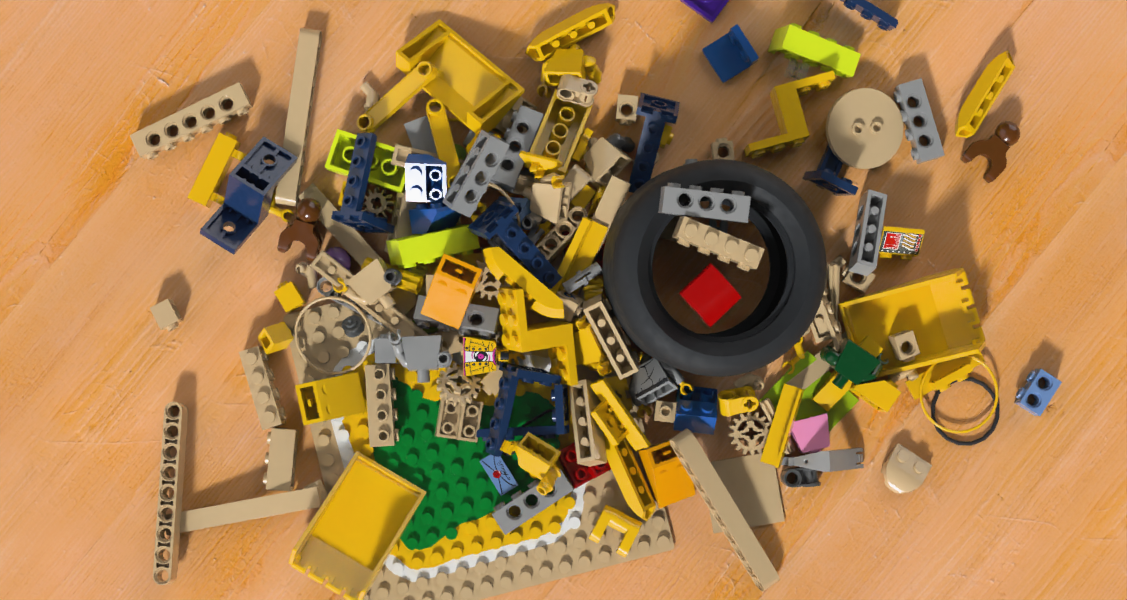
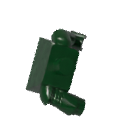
(852, 363)

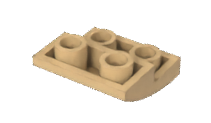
(459, 421)

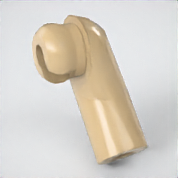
(750, 380)

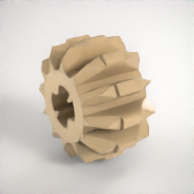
(384, 200)

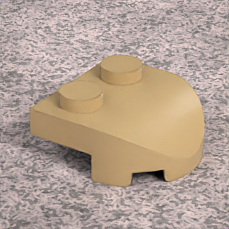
(904, 470)

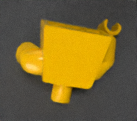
(567, 61)
(537, 459)

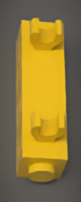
(215, 169)

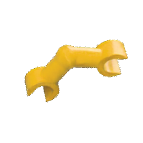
(278, 211)
(800, 355)

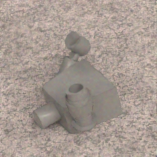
(420, 354)

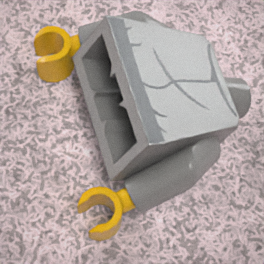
(653, 382)

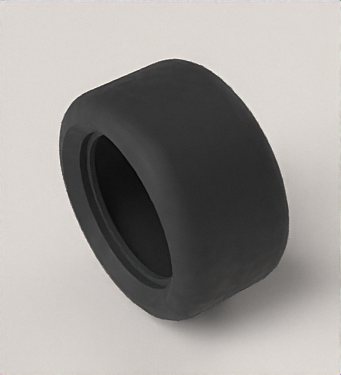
(793, 285)

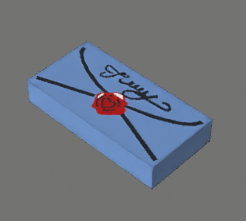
(499, 473)

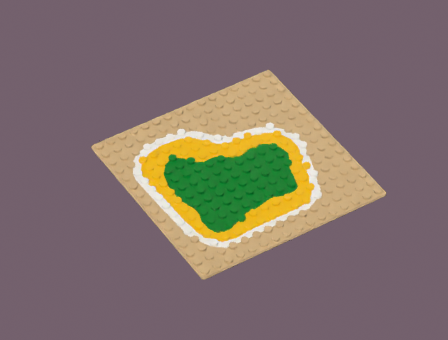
(453, 540)

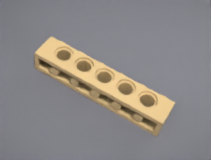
(143, 138)

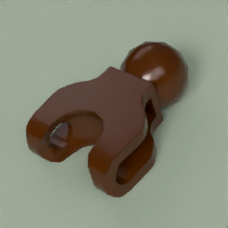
(994, 149)
(304, 229)

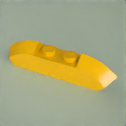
(571, 31)
(984, 95)
(504, 265)
(630, 478)

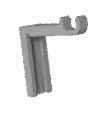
(828, 460)

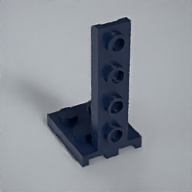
(871, 12)
(656, 113)
(827, 174)
(351, 209)
(498, 220)
(504, 402)
(559, 415)

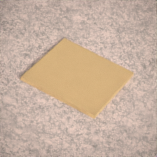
(752, 488)

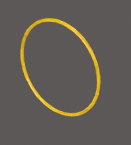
(967, 430)

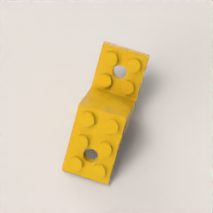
(789, 114)
(552, 334)

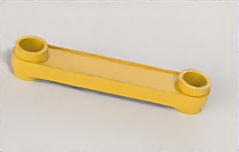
(397, 97)
(443, 139)

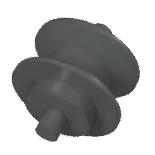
(353, 326)

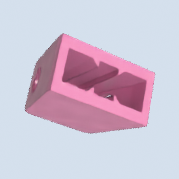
(811, 434)

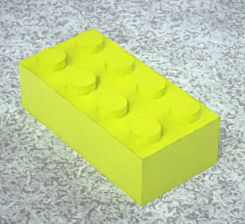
(382, 171)
(432, 245)

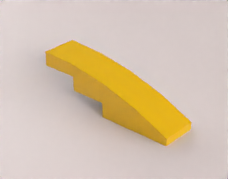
(829, 393)

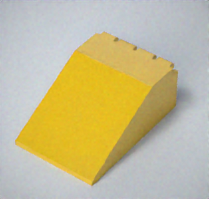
(930, 307)
(356, 527)

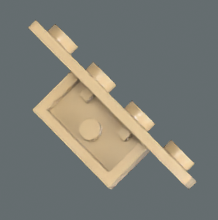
(824, 324)

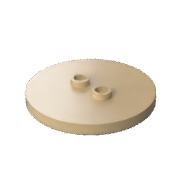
(864, 128)

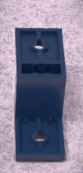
(248, 195)

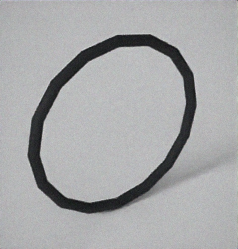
(967, 443)

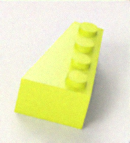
(815, 50)

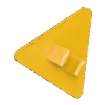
(540, 164)

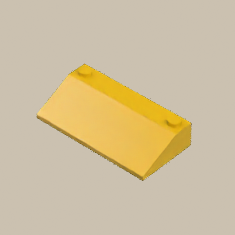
(465, 79)

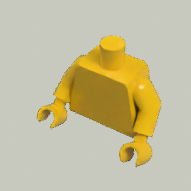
(588, 347)

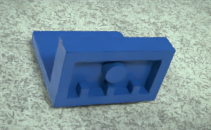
(730, 54)

